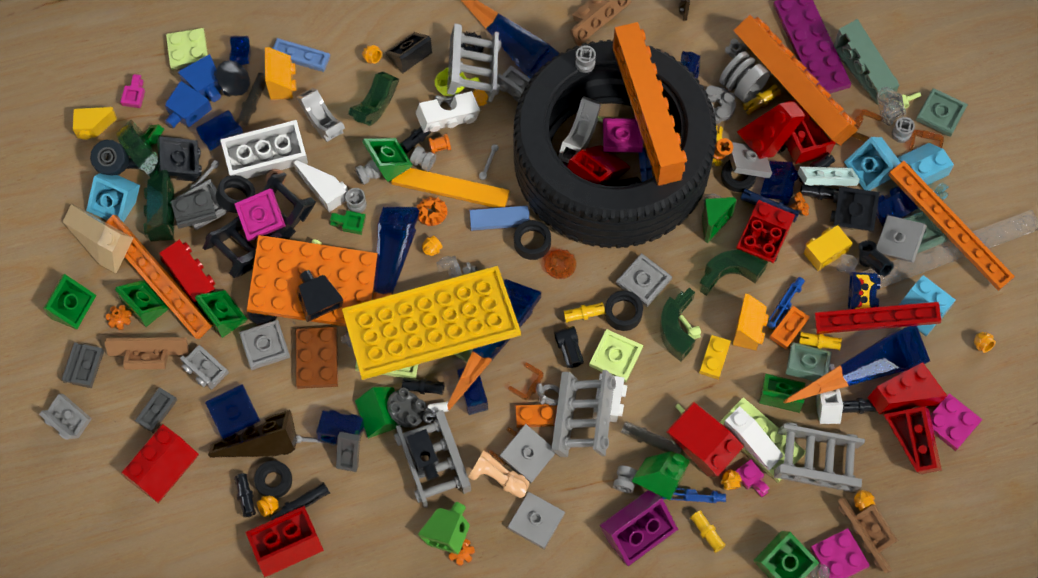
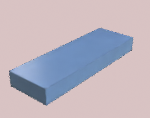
(303, 55)
(498, 217)

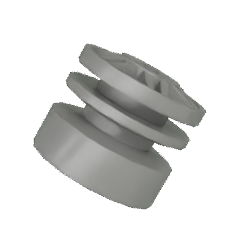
(744, 77)

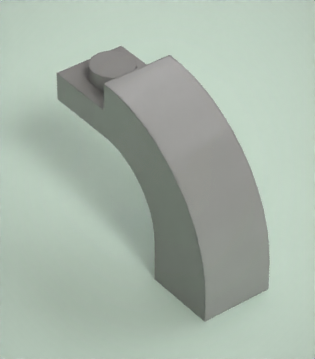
(319, 115)

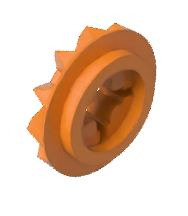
(435, 217)

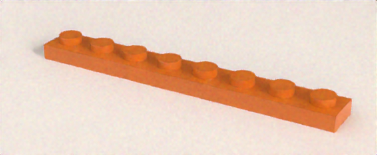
(951, 225)
(163, 284)

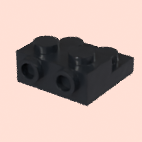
(179, 158)
(855, 209)

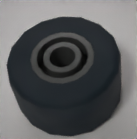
(116, 160)

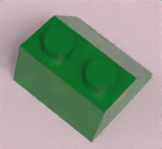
(662, 473)
(786, 558)

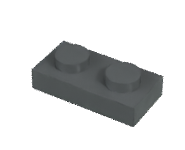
(156, 410)
(348, 451)

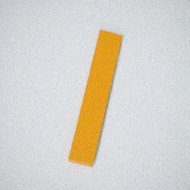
(453, 188)

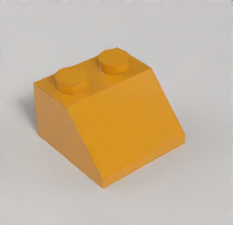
(279, 74)
(750, 324)

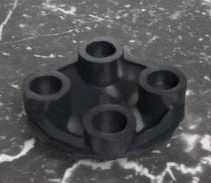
(232, 78)

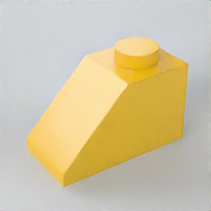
(92, 121)

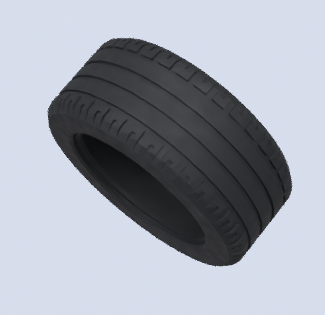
(599, 212)

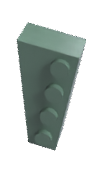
(863, 59)

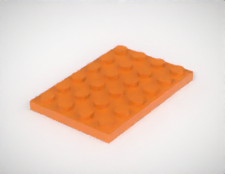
(278, 273)

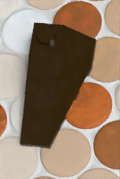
(269, 439)

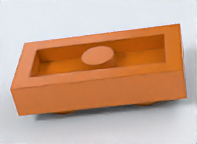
(789, 327)
(536, 415)

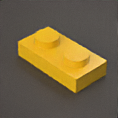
(715, 357)

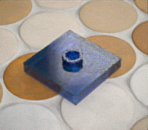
(232, 411)

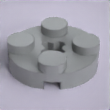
(725, 99)

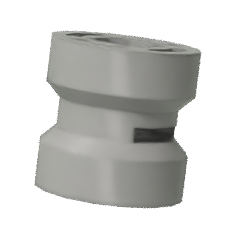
(585, 59)
(903, 129)
(422, 158)
(368, 172)
(354, 196)
(624, 480)

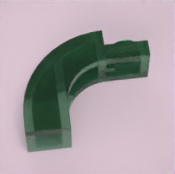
(376, 100)
(138, 149)
(732, 263)
(672, 334)

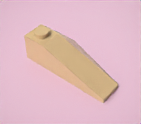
(99, 238)

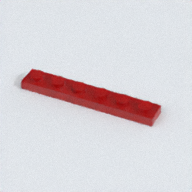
(877, 318)

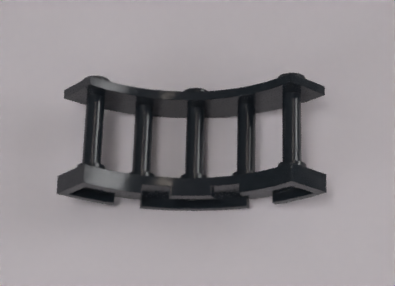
(244, 264)

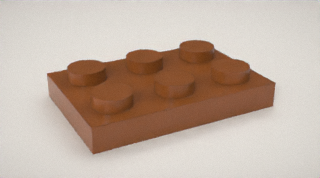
(316, 357)

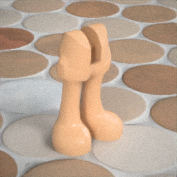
(510, 480)

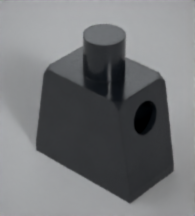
(317, 296)
(419, 446)

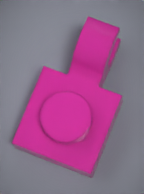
(133, 94)
(752, 476)

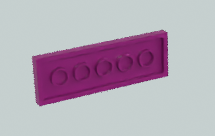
(812, 43)

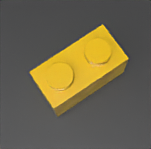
(827, 247)

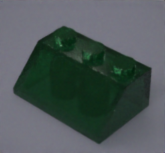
(159, 209)

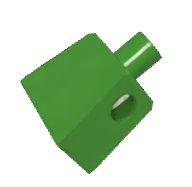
(446, 529)

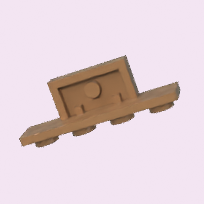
(594, 16)
(146, 352)
(873, 530)

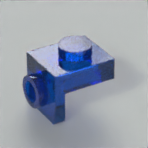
(240, 49)

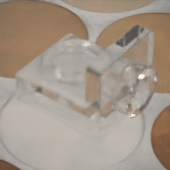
(450, 265)

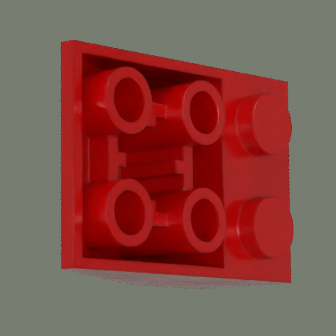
(597, 166)
(766, 231)

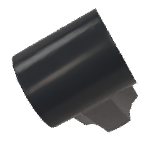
(872, 258)
(568, 342)

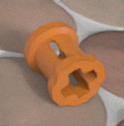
(439, 144)
(727, 147)

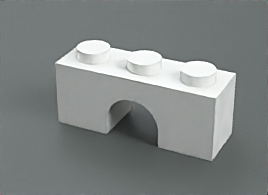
(434, 117)

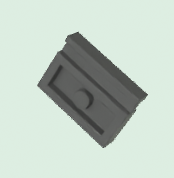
(193, 209)
(83, 365)

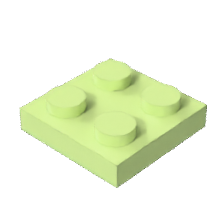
(186, 47)
(616, 355)

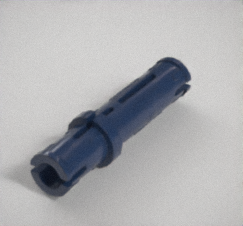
(752, 198)

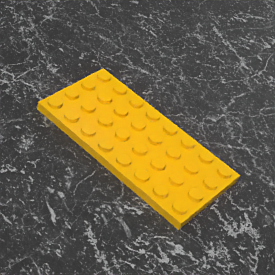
(430, 322)

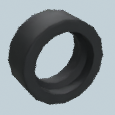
(233, 181)
(532, 254)
(623, 296)

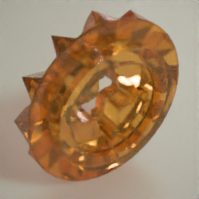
(558, 271)

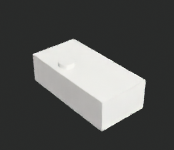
(264, 150)

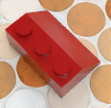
(160, 463)
(284, 541)

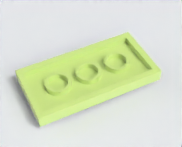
(771, 431)

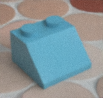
(929, 162)
(872, 163)
(112, 196)
(925, 292)

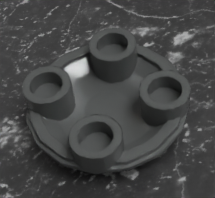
(406, 408)

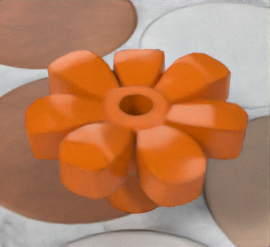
(800, 204)
(119, 317)
(464, 553)

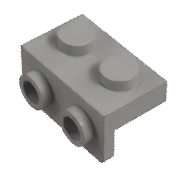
(513, 82)
(204, 366)
(66, 417)

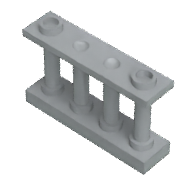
(455, 67)
(565, 409)
(452, 462)
(808, 474)

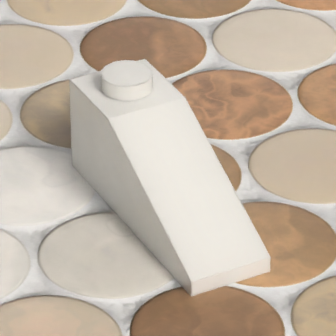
(323, 185)
(829, 405)
(753, 438)

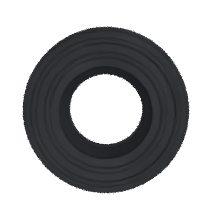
(732, 184)
(269, 467)

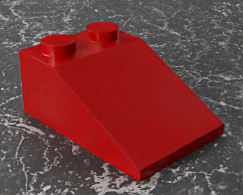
(705, 440)

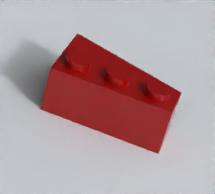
(772, 129)
(808, 140)
(187, 270)
(907, 391)
(917, 438)

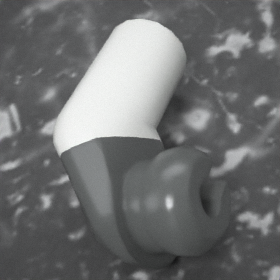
(429, 414)

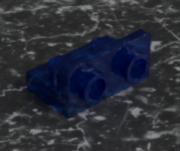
(691, 61)
(218, 128)
(781, 181)
(894, 204)

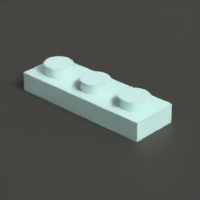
(828, 176)

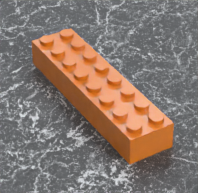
(796, 80)
(648, 104)

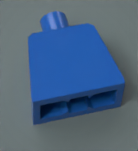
(201, 78)
(186, 106)

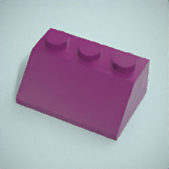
(639, 527)

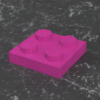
(621, 135)
(260, 214)
(953, 422)
(840, 555)

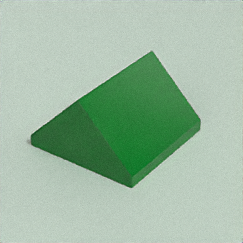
(388, 156)
(716, 214)
(142, 301)
(69, 302)
(221, 311)
(777, 389)
(374, 411)

